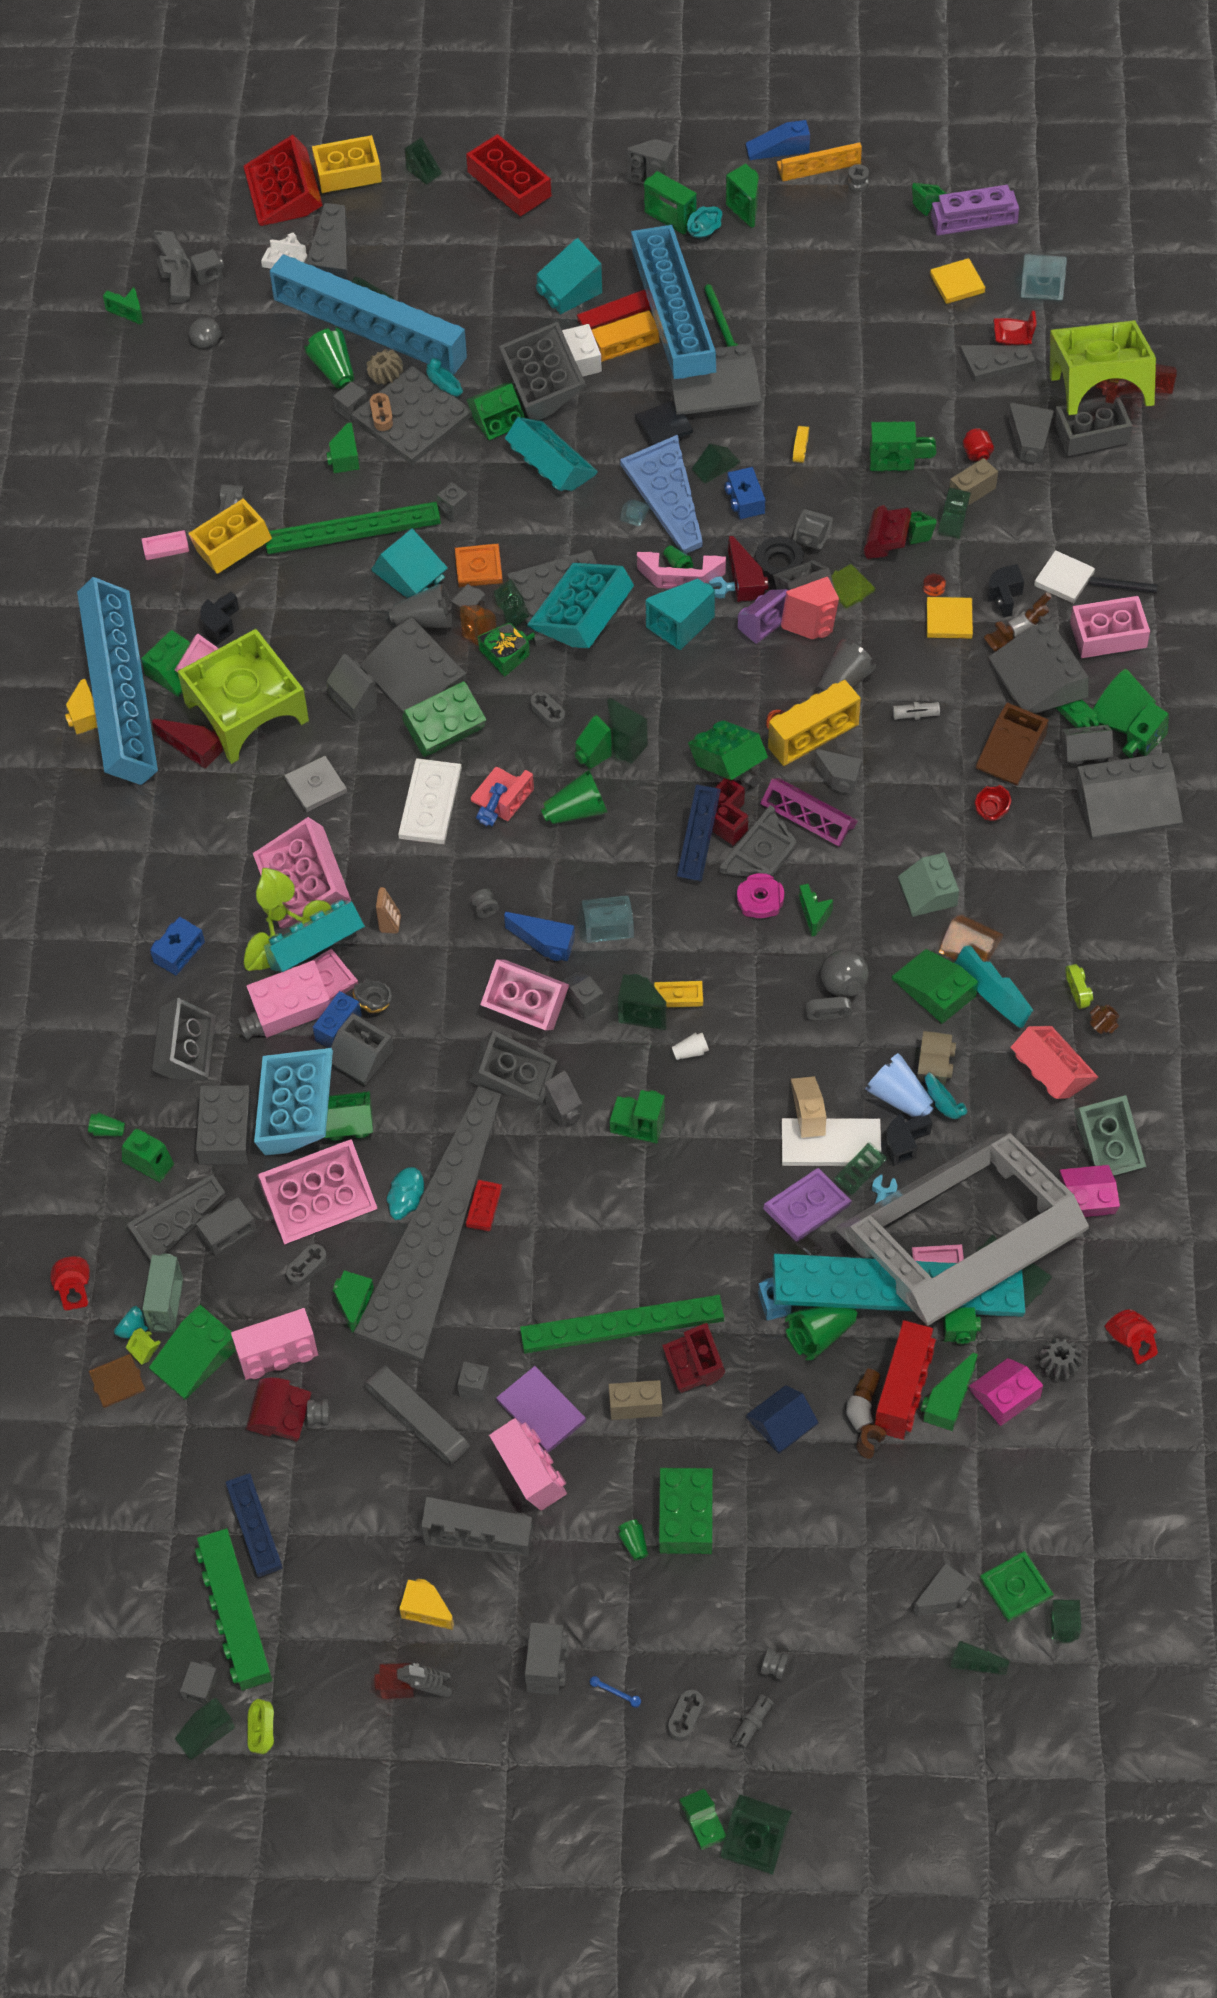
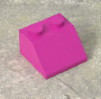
(1093, 1189)
(1007, 1390)

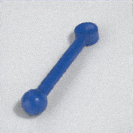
(635, 1701)

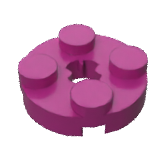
(757, 907)

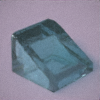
(634, 512)

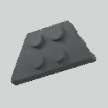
(762, 848)

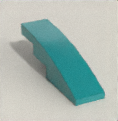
(996, 990)

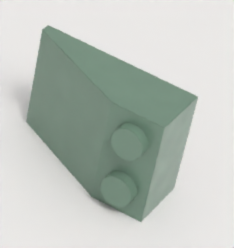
(1110, 1135)

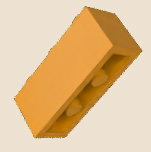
(626, 335)

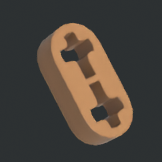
(378, 412)

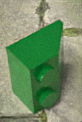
(743, 193)
(162, 660)
(349, 1115)

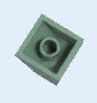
(929, 885)

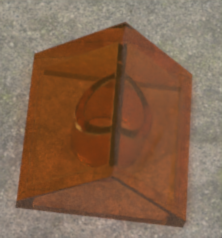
(968, 932)

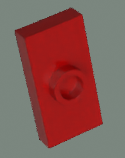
(484, 1205)

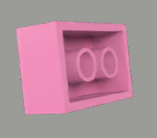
(1109, 627)
(524, 994)
(289, 998)
(275, 1344)
(529, 1463)

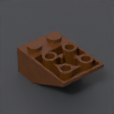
(1012, 744)

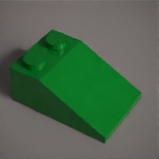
(937, 984)
(193, 1352)

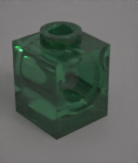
(1066, 1620)

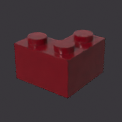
(729, 820)

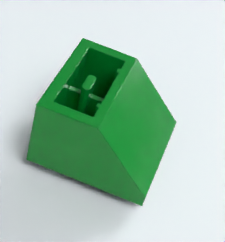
(495, 410)

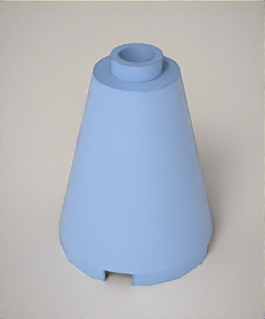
(901, 1088)

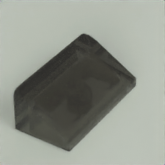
(786, 1244)

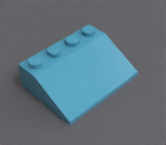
(293, 1100)

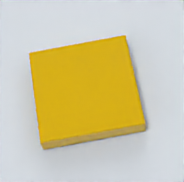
(957, 281)
(949, 617)

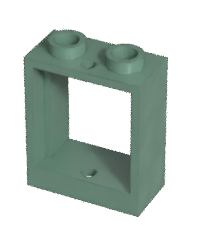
(163, 1293)

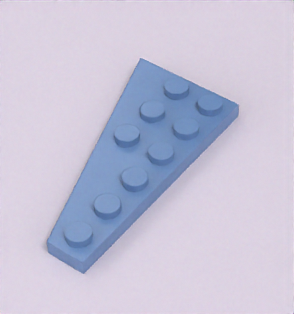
(664, 485)

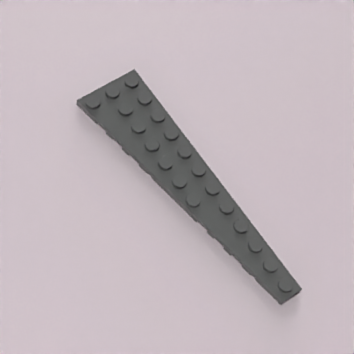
(415, 1280)

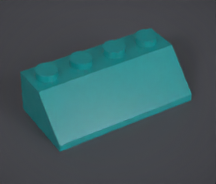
(549, 454)
(313, 936)

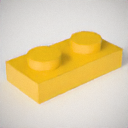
(681, 993)

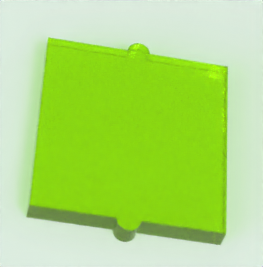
(851, 586)

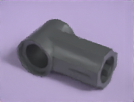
(230, 495)

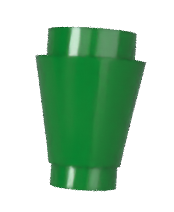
(677, 558)
(105, 1126)
(633, 1538)

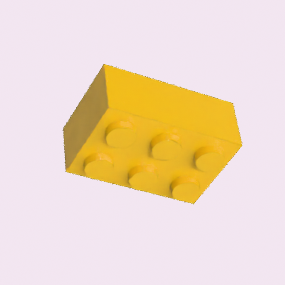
(347, 164)
(230, 536)

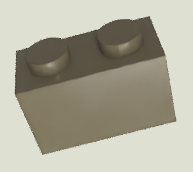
(977, 479)
(635, 1400)

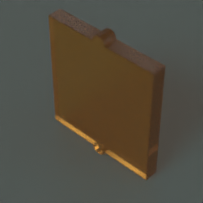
(117, 1380)

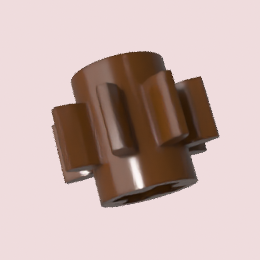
(1104, 1019)

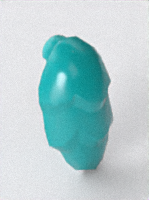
(704, 221)
(443, 378)
(943, 1099)
(405, 1192)

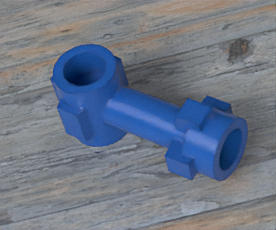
(487, 815)

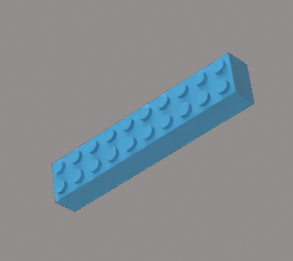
(673, 302)
(368, 313)
(117, 681)

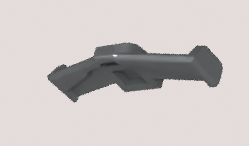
(174, 266)

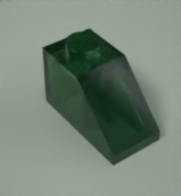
(204, 1728)

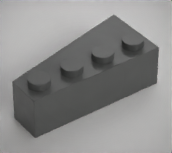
(330, 242)
(475, 1528)

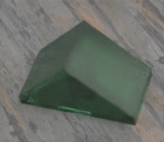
(421, 162)
(714, 462)

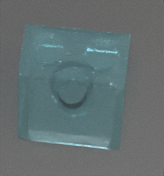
(1043, 276)
(608, 919)

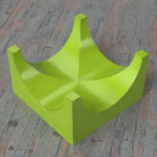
(1098, 354)
(242, 689)

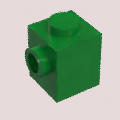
(961, 1325)

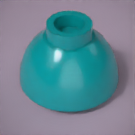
(131, 1321)

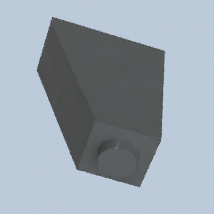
(1030, 430)

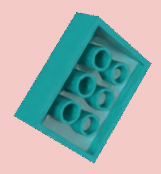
(582, 603)

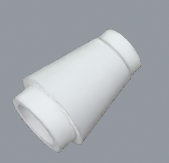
(690, 1047)

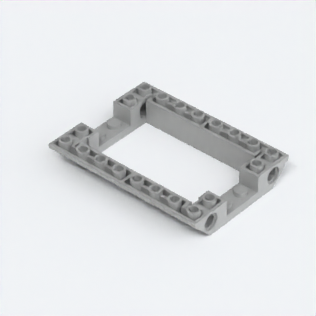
(937, 1296)

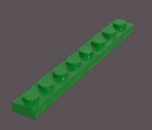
(353, 527)
(622, 1324)

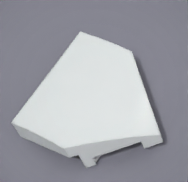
(288, 246)

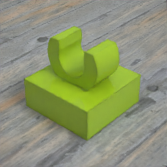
(142, 1346)

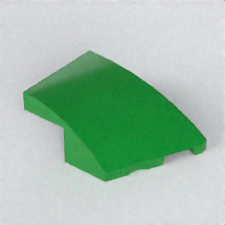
(1122, 702)

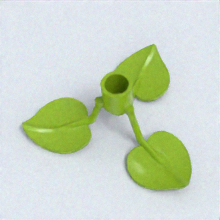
(270, 893)

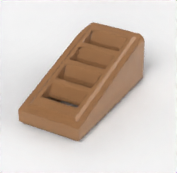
(387, 913)

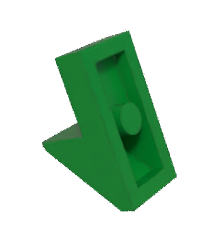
(925, 195)
(126, 307)
(921, 527)
(814, 911)
(703, 1819)

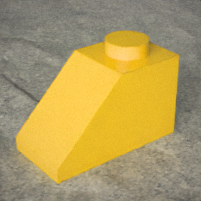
(81, 709)
(425, 1605)

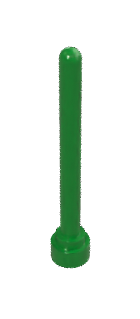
(719, 316)

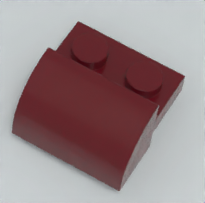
(886, 531)
(694, 1359)
(278, 1409)

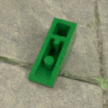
(948, 1396)

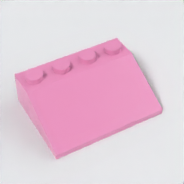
(309, 863)
(317, 1191)

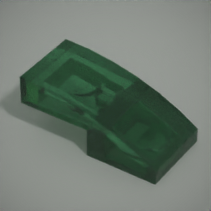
(954, 513)
(511, 603)

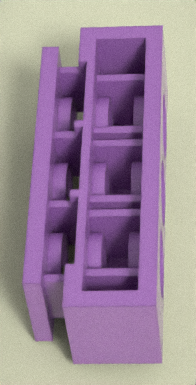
(974, 213)

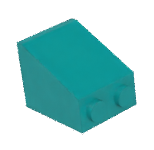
(570, 278)
(410, 565)
(681, 612)

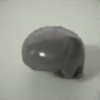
(205, 332)

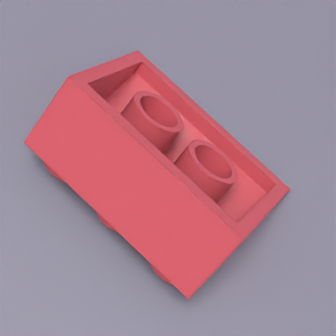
(810, 609)
(1053, 1061)

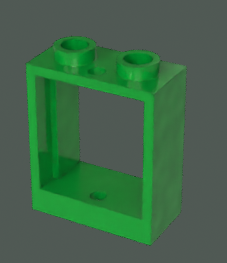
(683, 197)

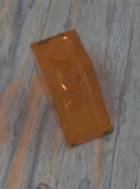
(476, 621)

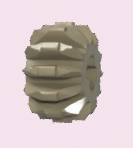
(384, 367)

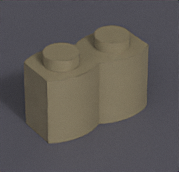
(935, 1055)

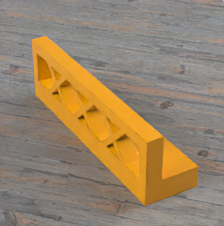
(819, 162)

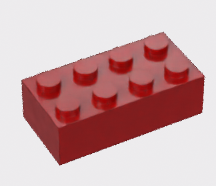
(509, 175)
(905, 1379)

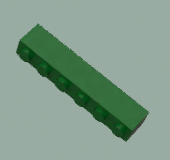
(234, 1610)

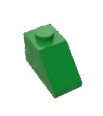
(343, 451)
(594, 743)
(353, 1296)

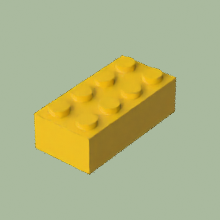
(814, 722)

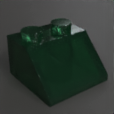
(628, 731)
(641, 1003)
(756, 1834)

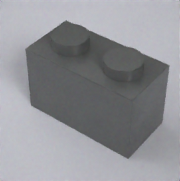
(1087, 744)
(226, 1226)

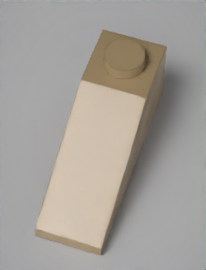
(809, 1107)

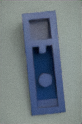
(781, 141)
(545, 936)

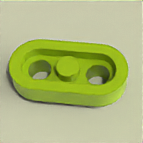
(1075, 978)
(260, 1726)

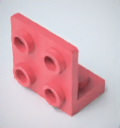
(518, 791)

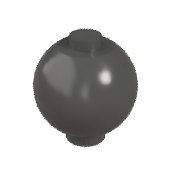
(844, 973)

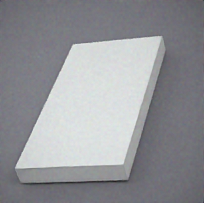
(430, 801)
(837, 1148)

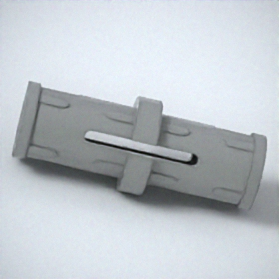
(932, 709)

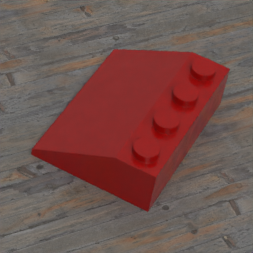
(283, 183)

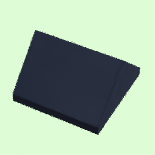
(783, 1418)

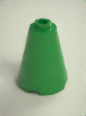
(331, 356)
(575, 801)
(817, 1328)

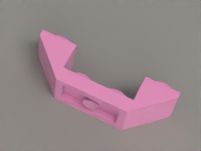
(671, 577)

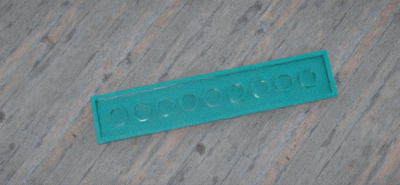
(867, 1285)

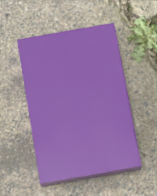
(807, 1204)
(542, 1407)

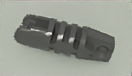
(425, 1679)

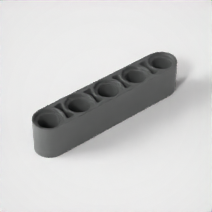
(417, 1415)

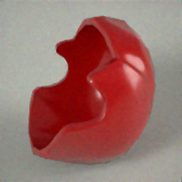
(993, 803)

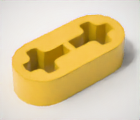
(800, 444)

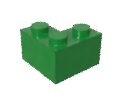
(639, 1118)

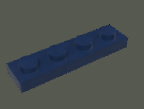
(698, 832)
(254, 1525)

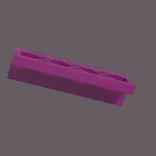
(813, 804)

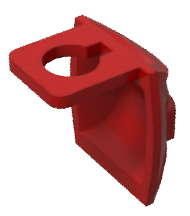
(1015, 331)
(69, 1274)
(1130, 1330)

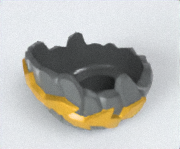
(372, 995)

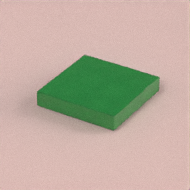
(1016, 1586)

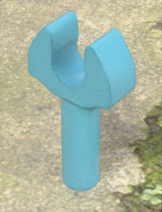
(725, 587)
(883, 1192)

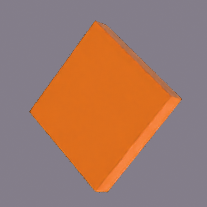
(478, 565)

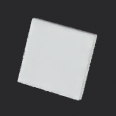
(1064, 576)

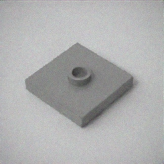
(315, 783)

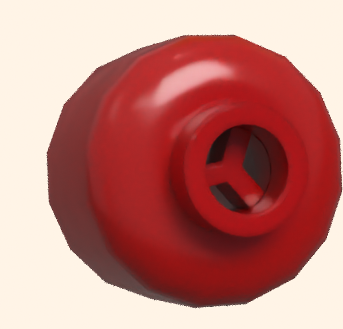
(978, 444)

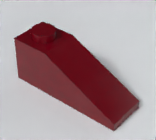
(745, 572)
(191, 740)

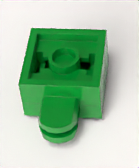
(896, 446)

